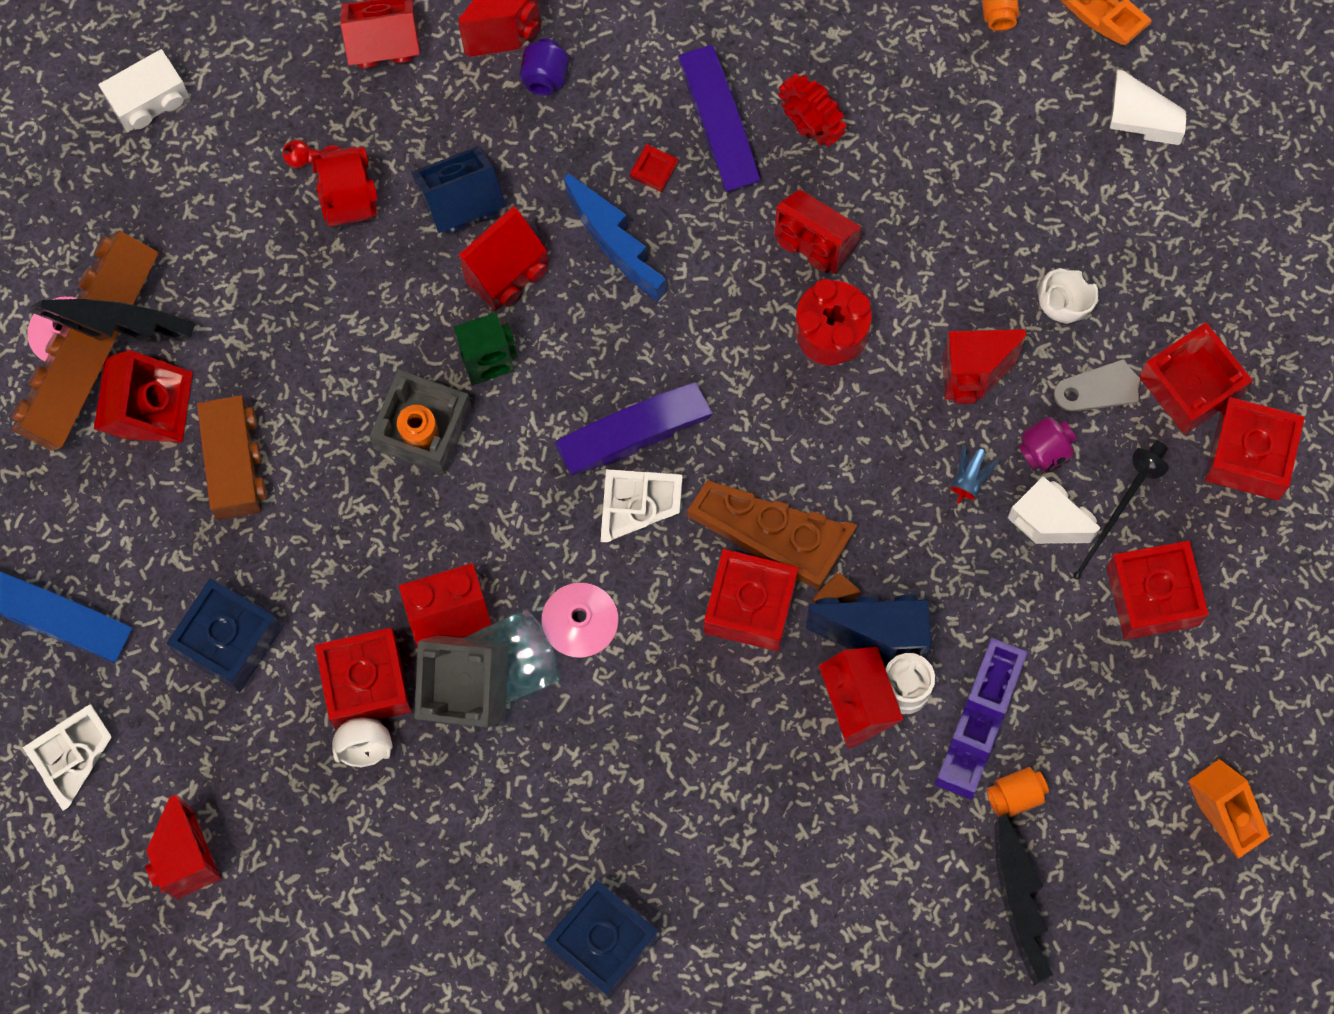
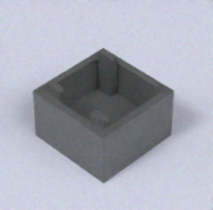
(449, 409)
(461, 681)

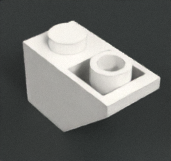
(1051, 517)

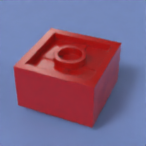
(1195, 378)
(1254, 448)
(1156, 590)
(750, 600)
(363, 677)

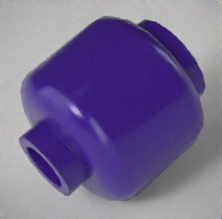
(544, 67)

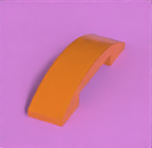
(1111, 18)

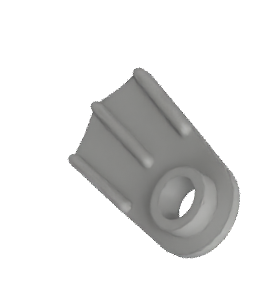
(1100, 388)

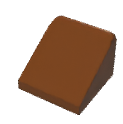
(839, 588)

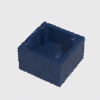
(224, 635)
(602, 939)

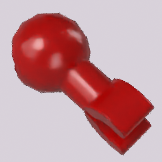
(300, 153)

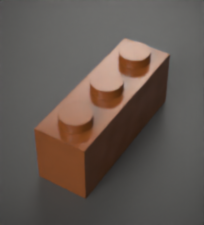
(231, 457)

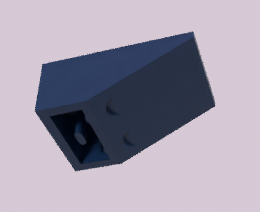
(890, 625)

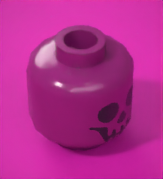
(1047, 444)

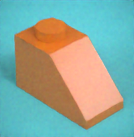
(1229, 807)

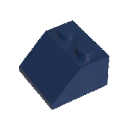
(459, 190)

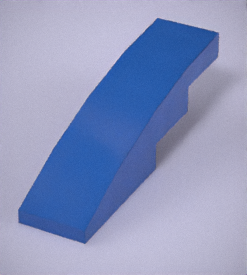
(608, 229)
(61, 618)

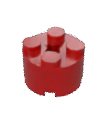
(344, 186)
(831, 302)

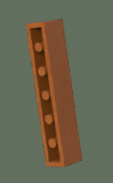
(77, 358)

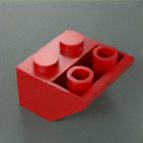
(815, 231)

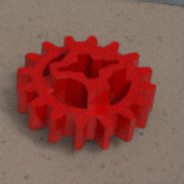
(812, 109)

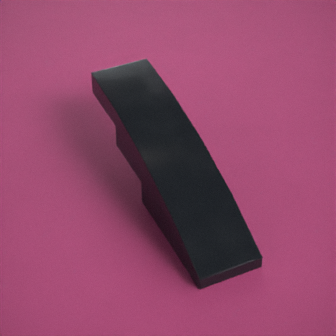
(101, 318)
(1018, 884)

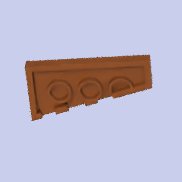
(773, 530)

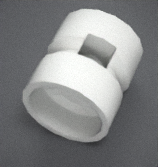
(911, 681)

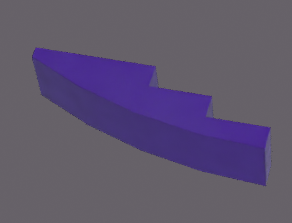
(719, 118)
(632, 428)
(981, 718)

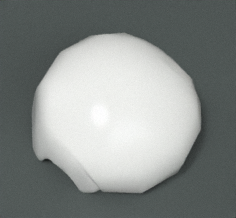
(1066, 288)
(358, 737)

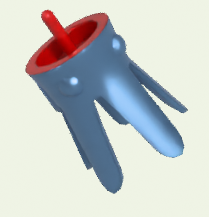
(968, 476)

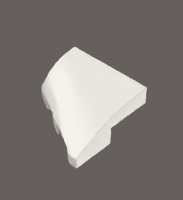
(1145, 111)
(652, 499)
(80, 743)

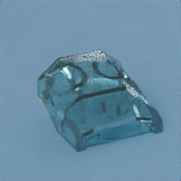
(528, 653)

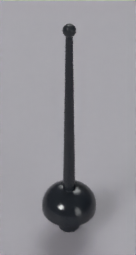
(1149, 465)

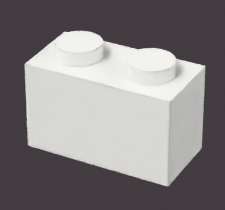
(144, 91)

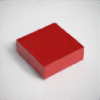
(654, 168)

